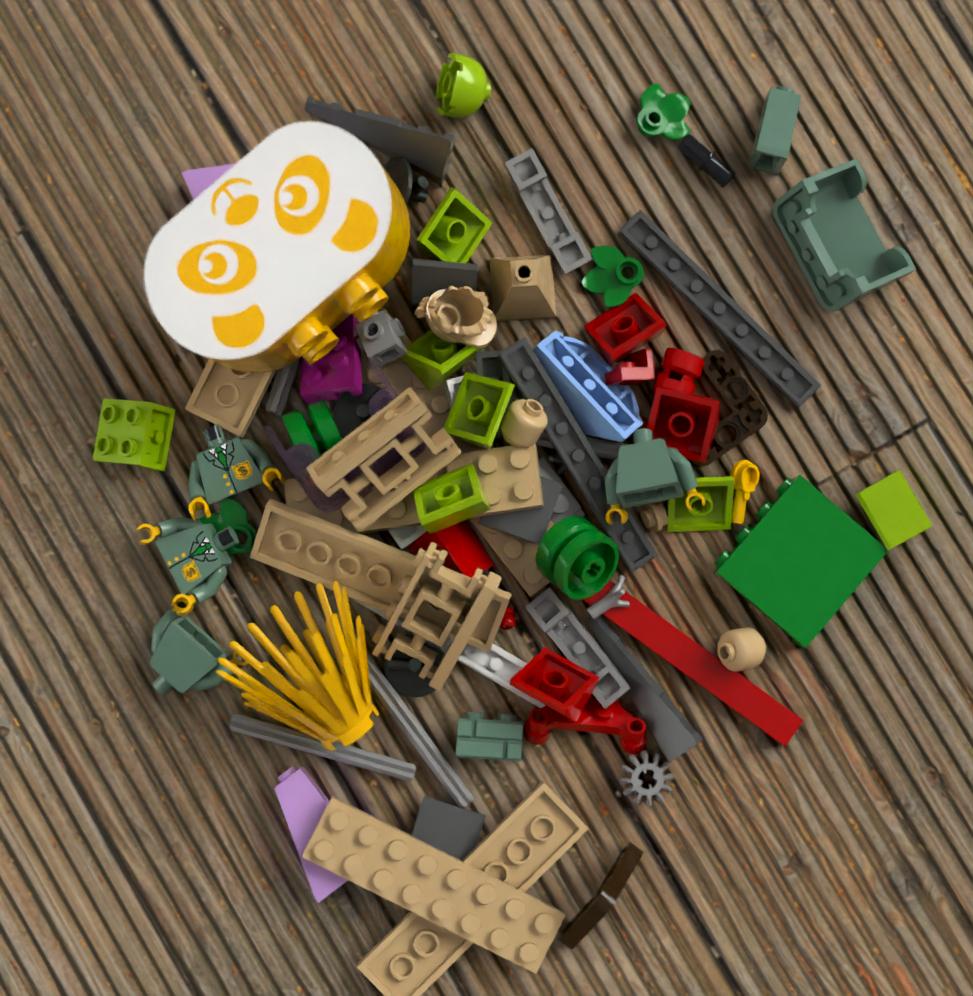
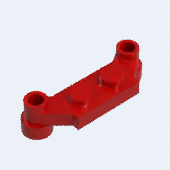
(592, 719)

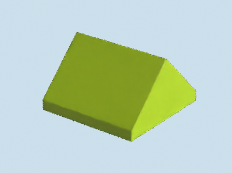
(453, 230)
(437, 359)
(478, 409)
(450, 499)
(894, 509)
(715, 513)

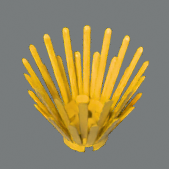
(332, 703)

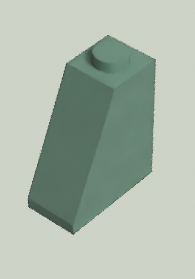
(775, 130)

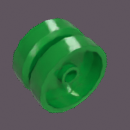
(321, 434)
(577, 557)

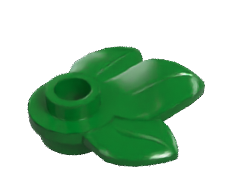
(666, 111)
(607, 275)
(233, 515)

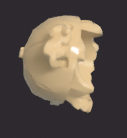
(459, 316)

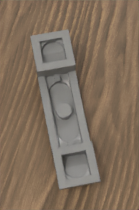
(547, 212)
(578, 645)

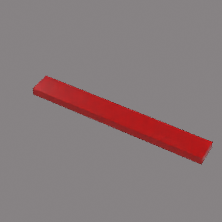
(701, 666)

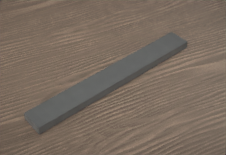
(718, 309)
(575, 451)

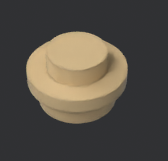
(654, 516)

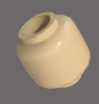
(523, 422)
(741, 649)

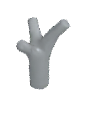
(610, 600)

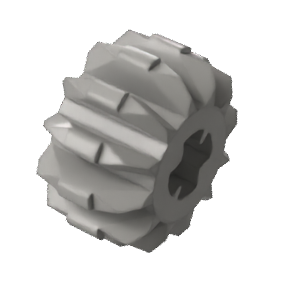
(636, 783)

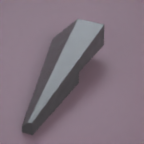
(423, 150)
(660, 715)

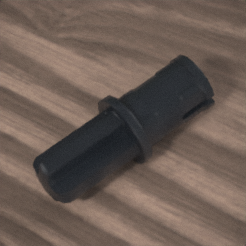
(706, 160)

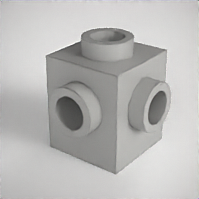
(381, 338)

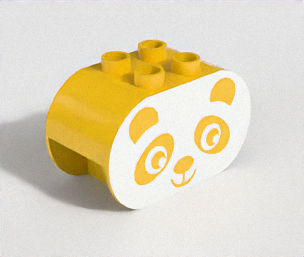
(280, 251)

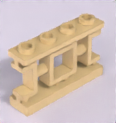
(370, 443)
(457, 627)

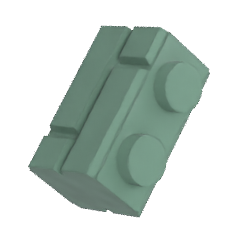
(489, 738)

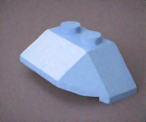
(580, 380)

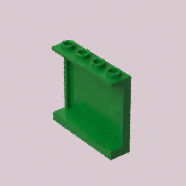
(800, 560)

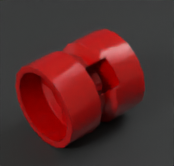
(682, 365)

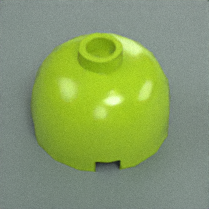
(462, 87)

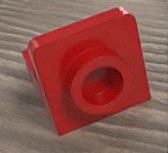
(635, 372)

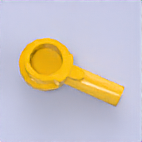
(745, 480)

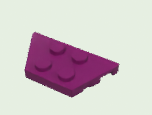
(337, 370)

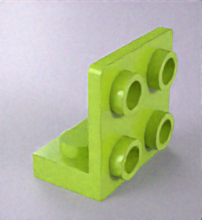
(134, 433)

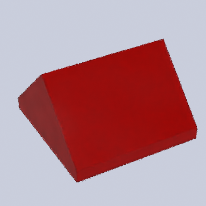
(625, 329)
(684, 421)
(463, 548)
(556, 683)

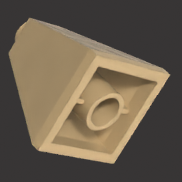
(522, 287)

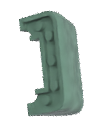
(836, 238)

